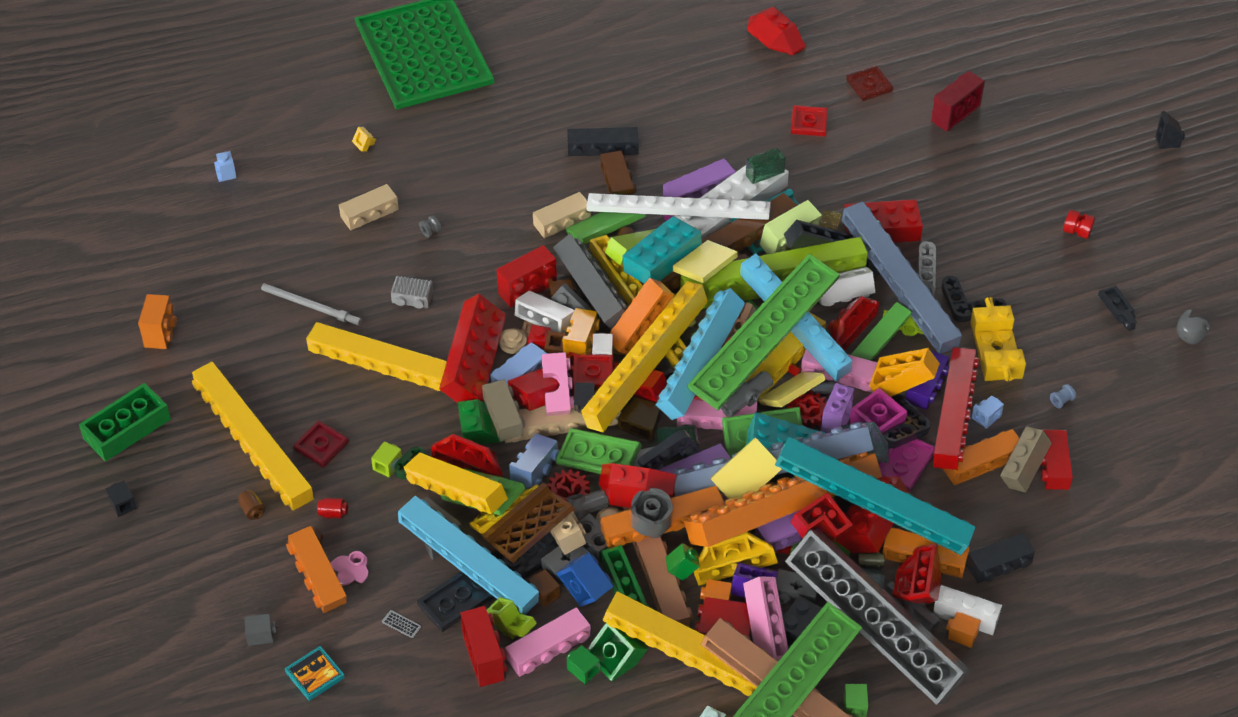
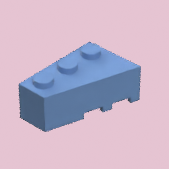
(535, 461)

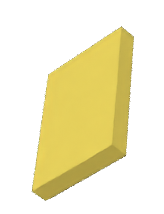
(705, 261)
(792, 389)
(746, 471)

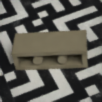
(503, 410)
(1026, 459)

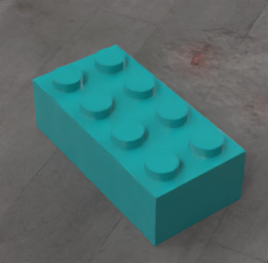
(661, 250)
(773, 430)

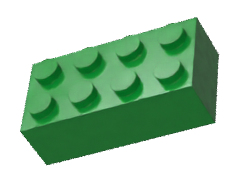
(125, 422)

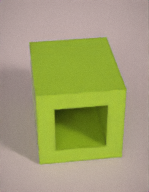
(385, 459)

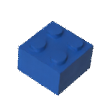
(585, 579)

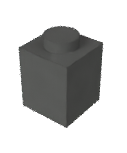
(259, 629)

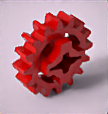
(810, 408)
(568, 484)

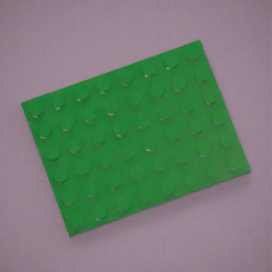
(423, 51)

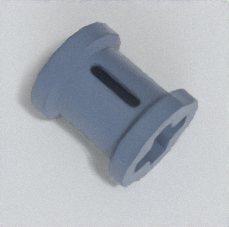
(1062, 396)

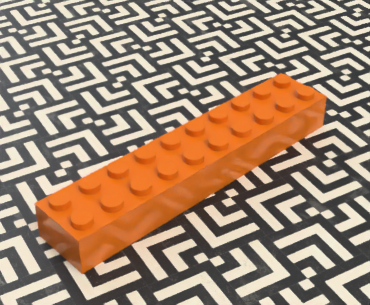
(764, 505)

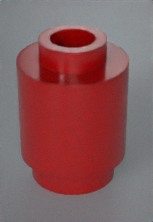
(332, 508)

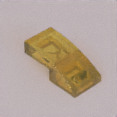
(830, 219)

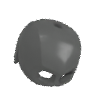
(1192, 329)

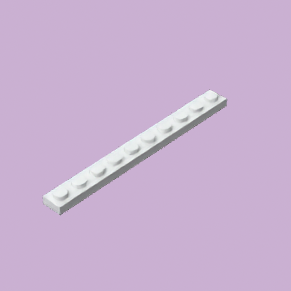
(679, 206)

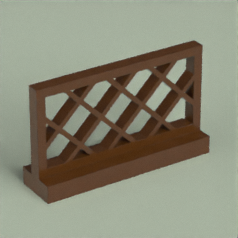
(523, 515)

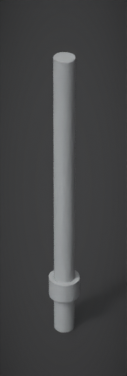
(342, 315)

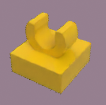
(363, 139)

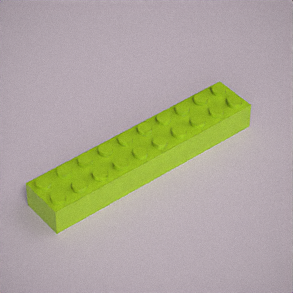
(837, 255)

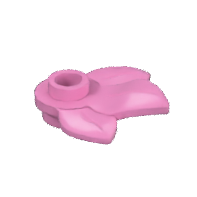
(350, 570)

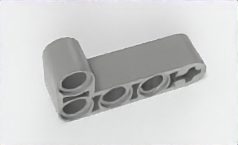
(927, 265)

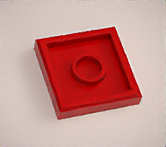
(809, 120)
(592, 369)

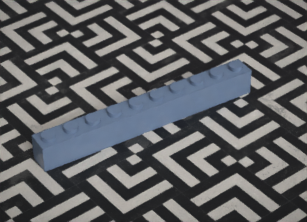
(902, 278)
(836, 444)

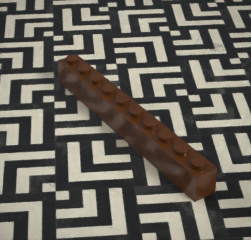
(739, 233)

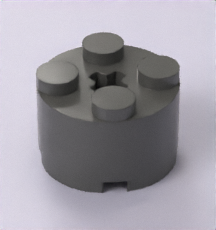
(651, 512)

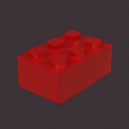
(526, 274)
(483, 646)

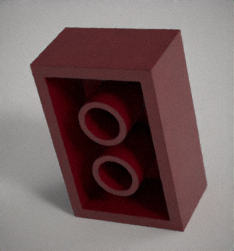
(957, 101)

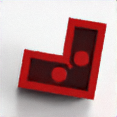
(822, 514)

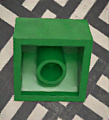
(477, 422)
(616, 651)

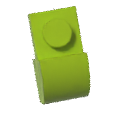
(509, 620)

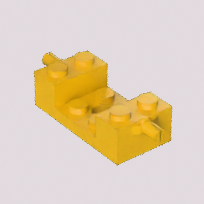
(991, 328)

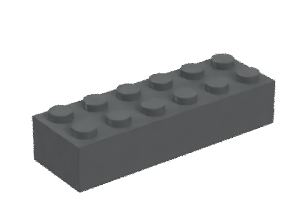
(592, 279)

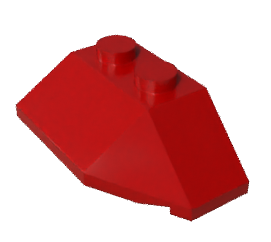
(776, 31)
(853, 321)
(466, 455)
(625, 481)
(919, 576)

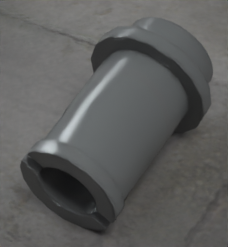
(823, 388)

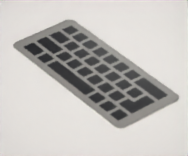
(401, 624)

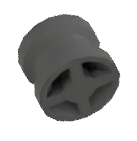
(430, 226)

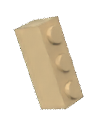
(368, 207)
(561, 215)

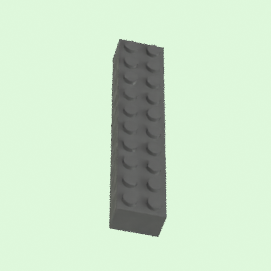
(882, 618)

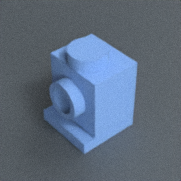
(224, 166)
(987, 411)

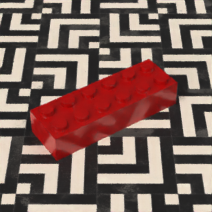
(472, 350)

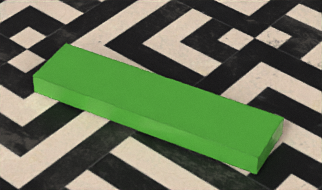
(882, 332)

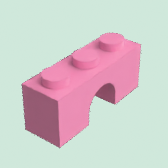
(556, 366)

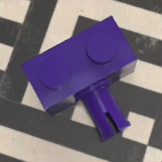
(745, 573)

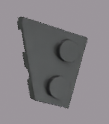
(569, 298)

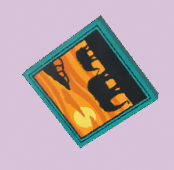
(314, 673)

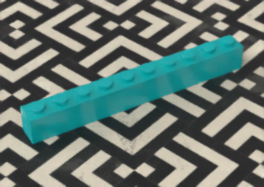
(875, 496)

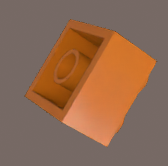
(157, 321)

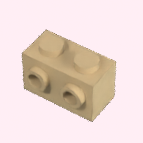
(568, 534)

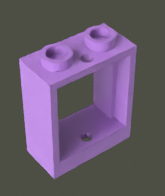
(838, 408)

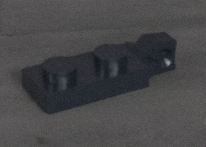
(1118, 306)

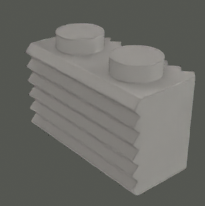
(412, 292)

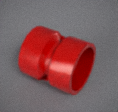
(1078, 224)

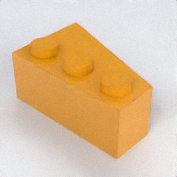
(580, 336)
(903, 371)

